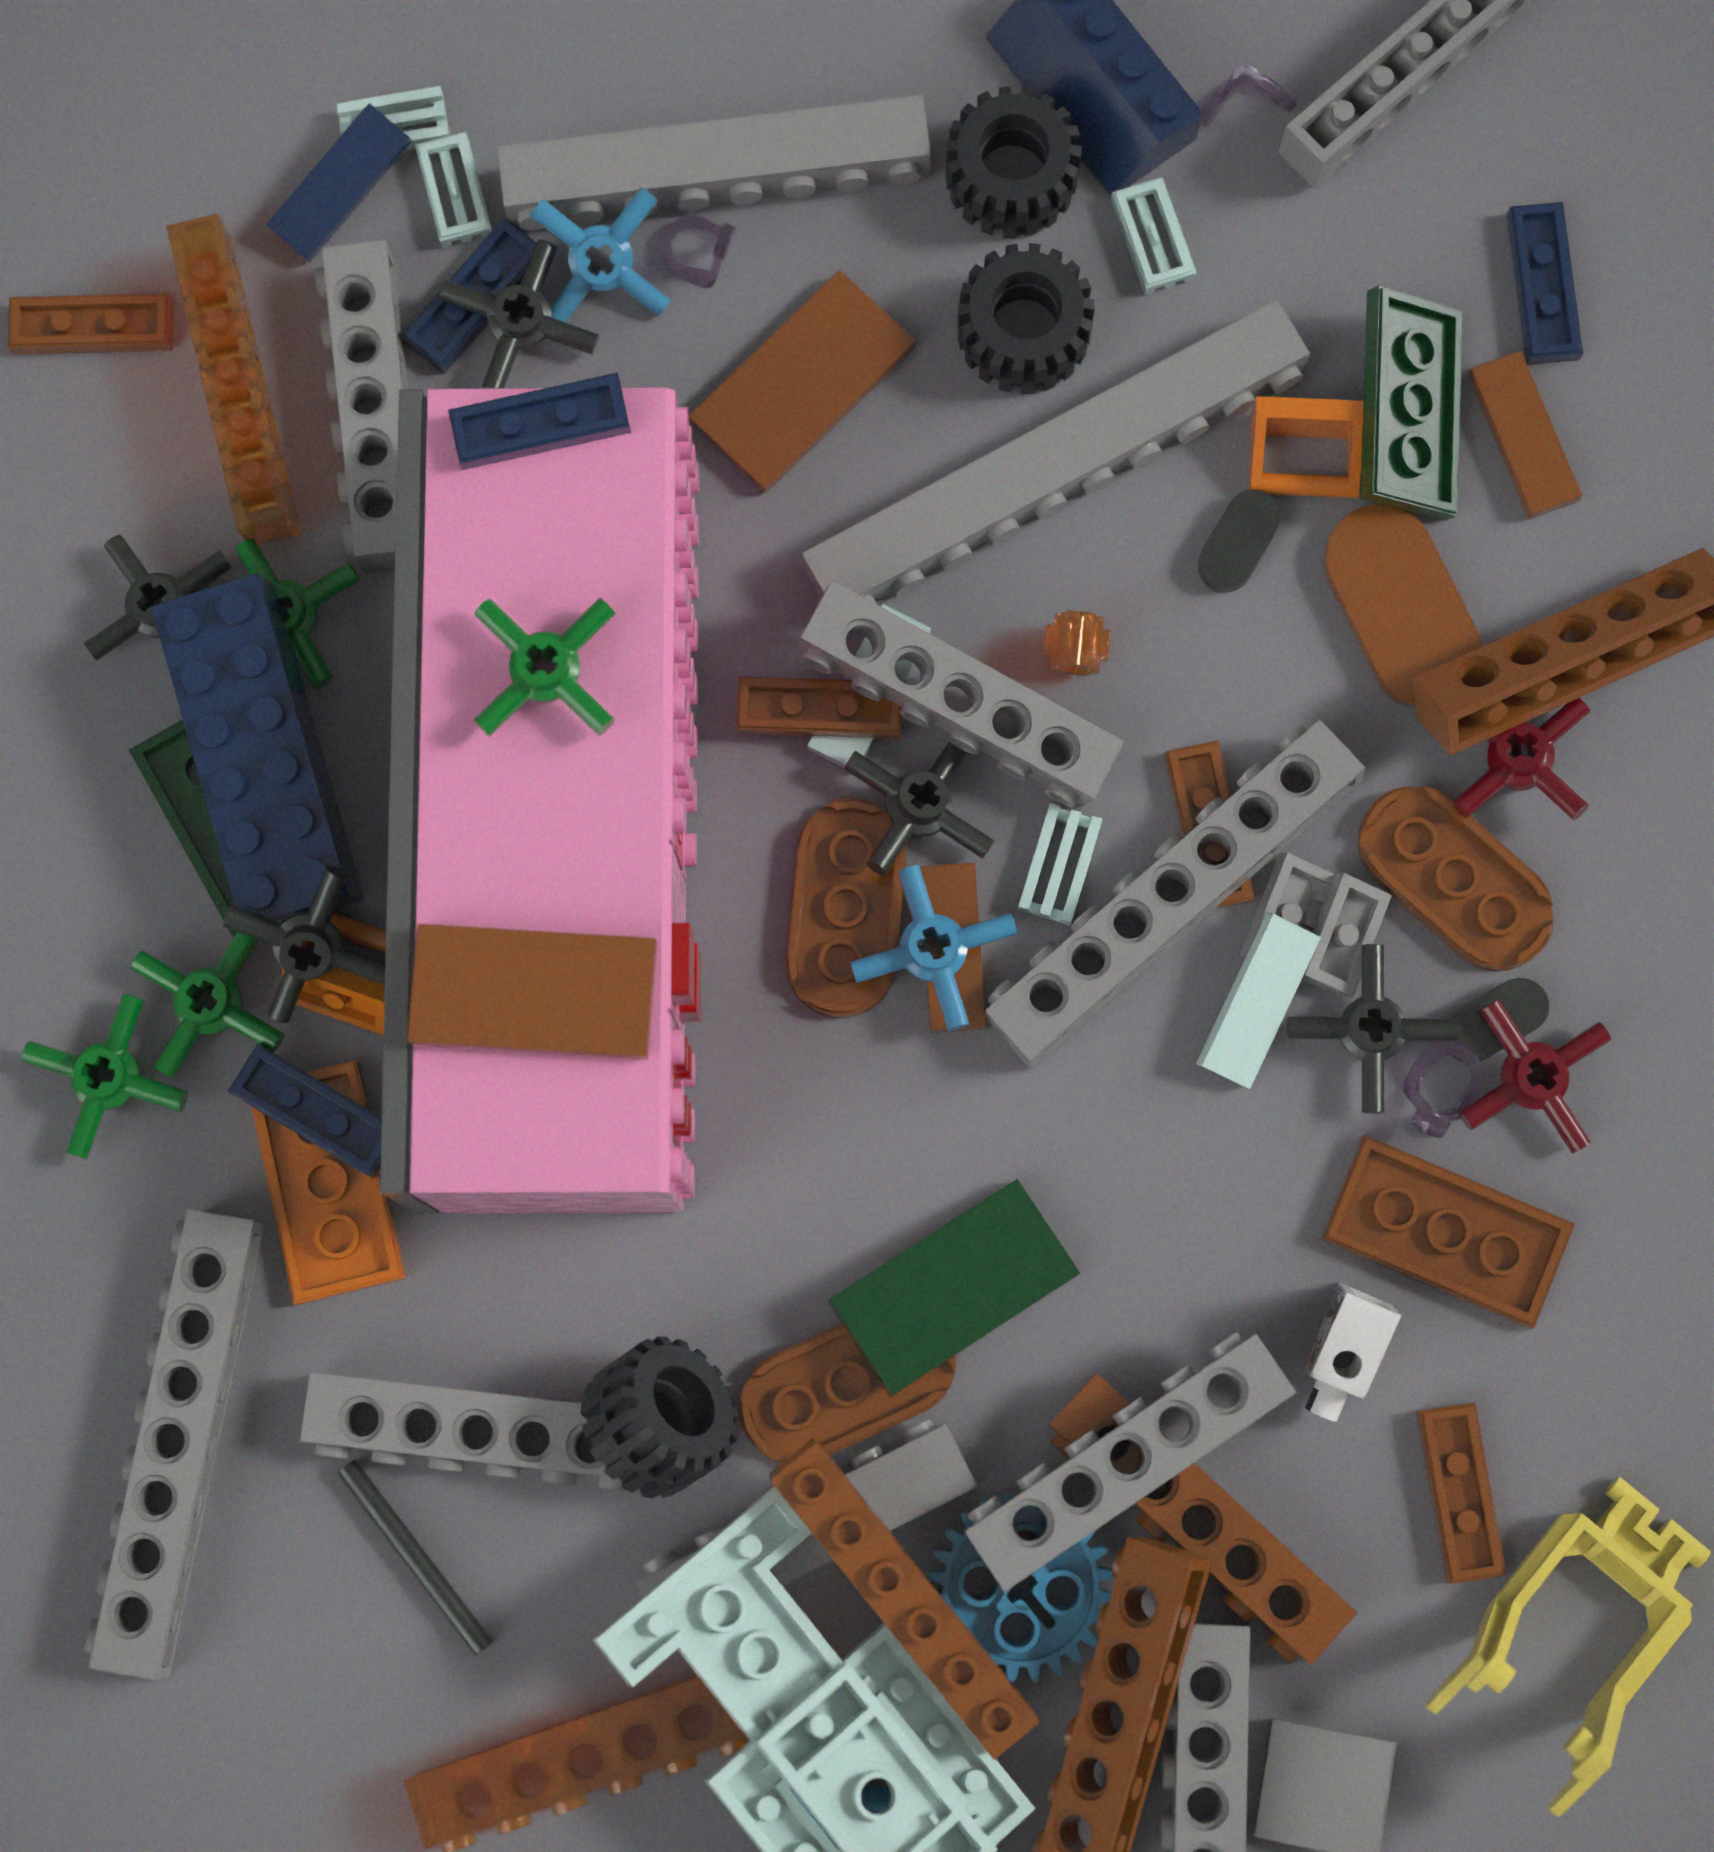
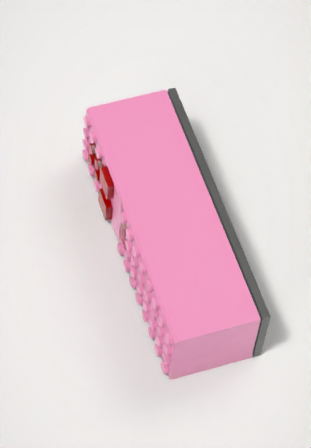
(544, 813)

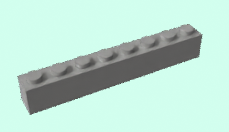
(719, 160)

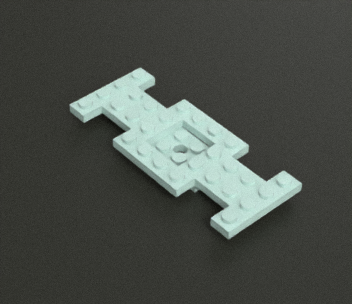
(809, 1714)

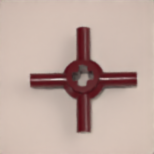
(1526, 773)
(1552, 1086)

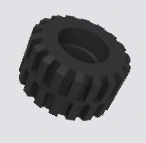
(1012, 122)
(1032, 278)
(659, 1417)

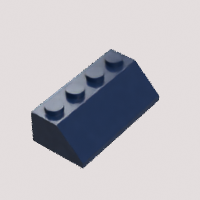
(1105, 77)

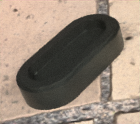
(1239, 541)
(1523, 1001)

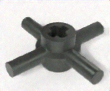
(509, 303)
(145, 590)
(915, 822)
(309, 926)
(1387, 1015)

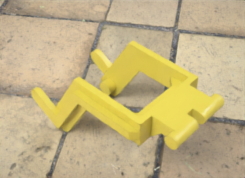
(1641, 1564)

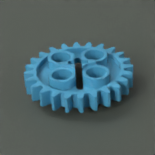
(986, 1612)

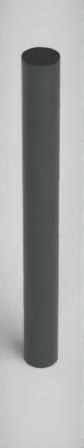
(415, 1557)

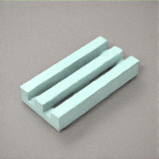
(404, 102)
(464, 229)
(1166, 277)
(1072, 820)

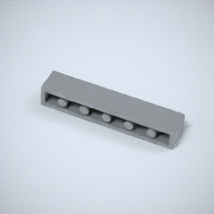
(895, 1485)

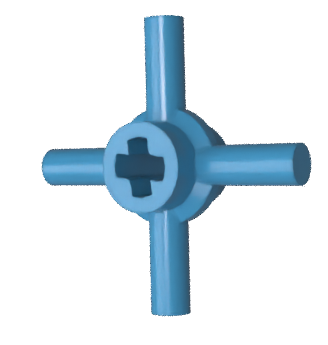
(617, 239)
(944, 930)

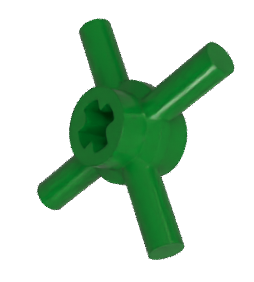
(304, 606)
(539, 685)
(193, 1016)
(104, 1095)

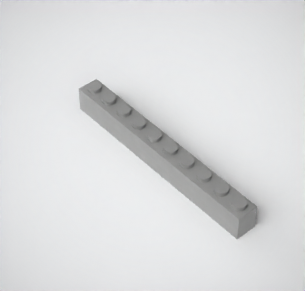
(1063, 458)

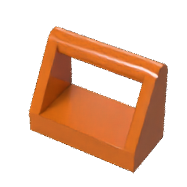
(1306, 419)
(343, 993)

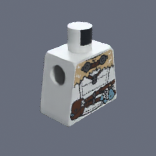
(1351, 1324)

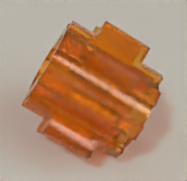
(1077, 643)

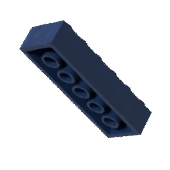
(255, 746)

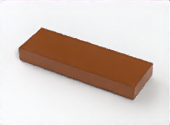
(90, 323)
(1524, 435)
(812, 708)
(1197, 779)
(954, 895)
(1461, 1493)

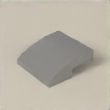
(1331, 906)
(1325, 1788)

